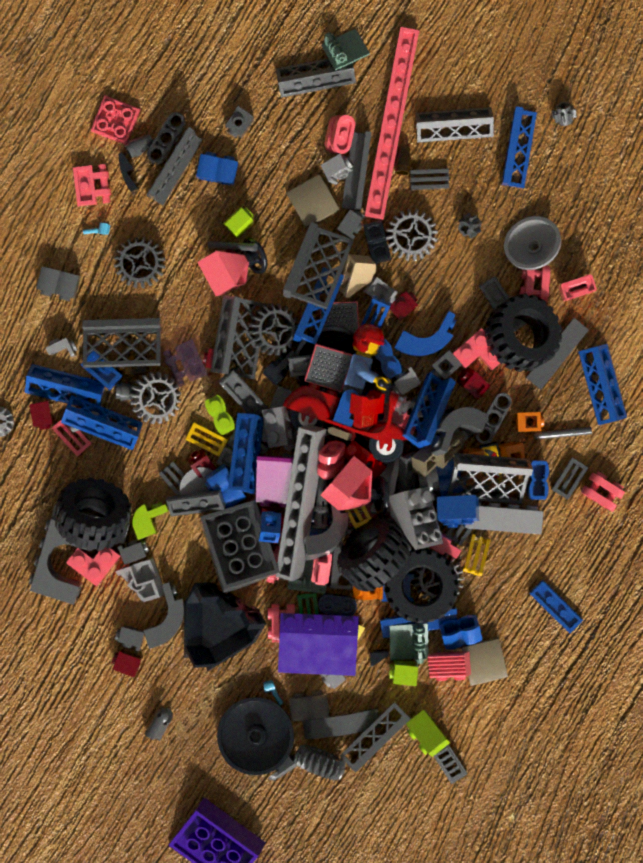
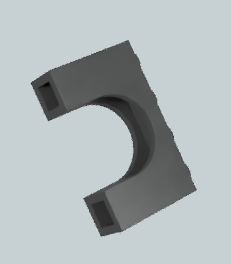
(46, 579)

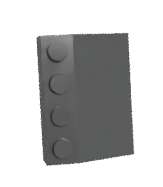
(236, 547)

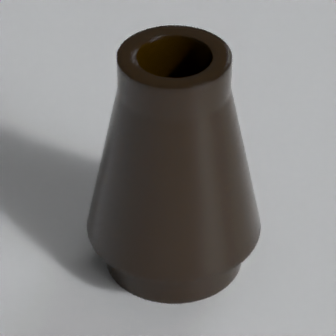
(403, 161)

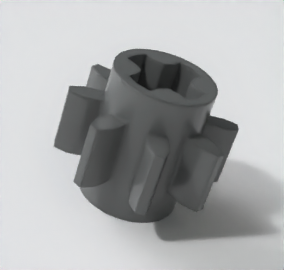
(564, 113)
(469, 225)

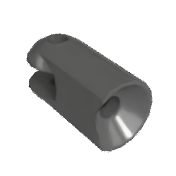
(159, 723)
(287, 766)

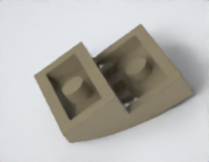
(312, 201)
(486, 661)

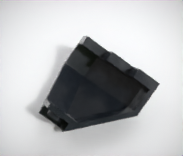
(217, 625)

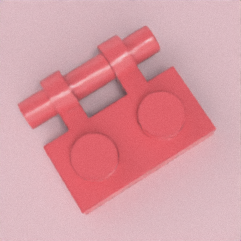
(85, 185)

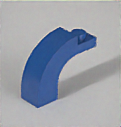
(417, 346)

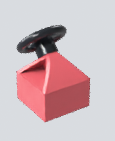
(228, 269)
(353, 488)

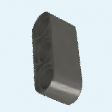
(166, 148)
(500, 412)

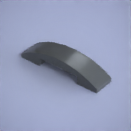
(340, 724)

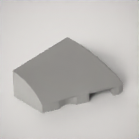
(143, 579)

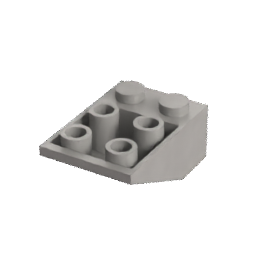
(416, 517)

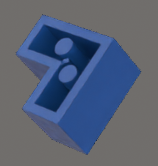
(457, 510)

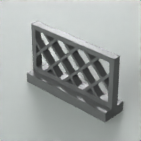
(174, 167)
(304, 257)
(121, 327)
(227, 336)
(491, 466)

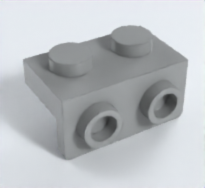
(279, 427)

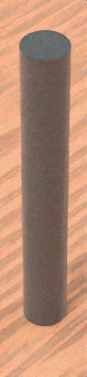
(232, 246)
(562, 433)

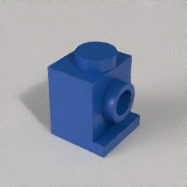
(270, 527)

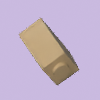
(357, 274)

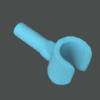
(103, 229)
(269, 686)

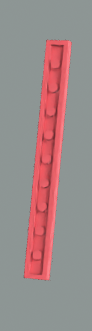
(391, 123)

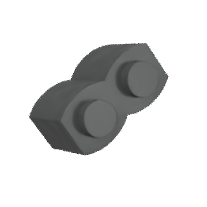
(58, 283)

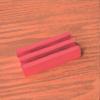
(68, 443)

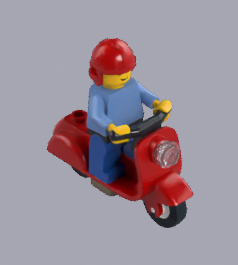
(316, 407)

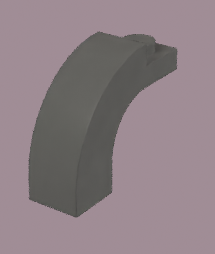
(466, 419)
(325, 543)
(167, 629)

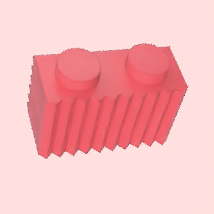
(449, 665)

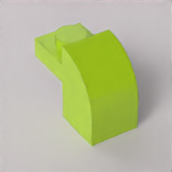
(143, 519)

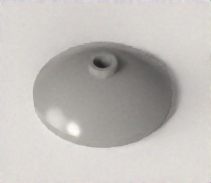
(526, 236)

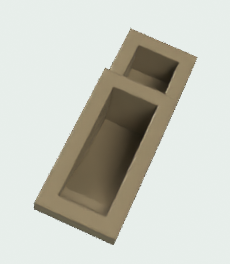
(424, 461)

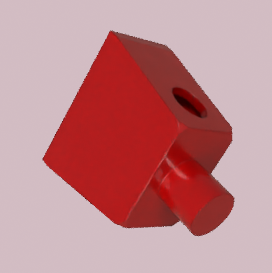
(364, 456)

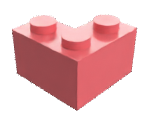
(474, 348)
(93, 567)

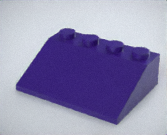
(318, 644)
(215, 838)

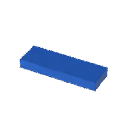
(555, 606)

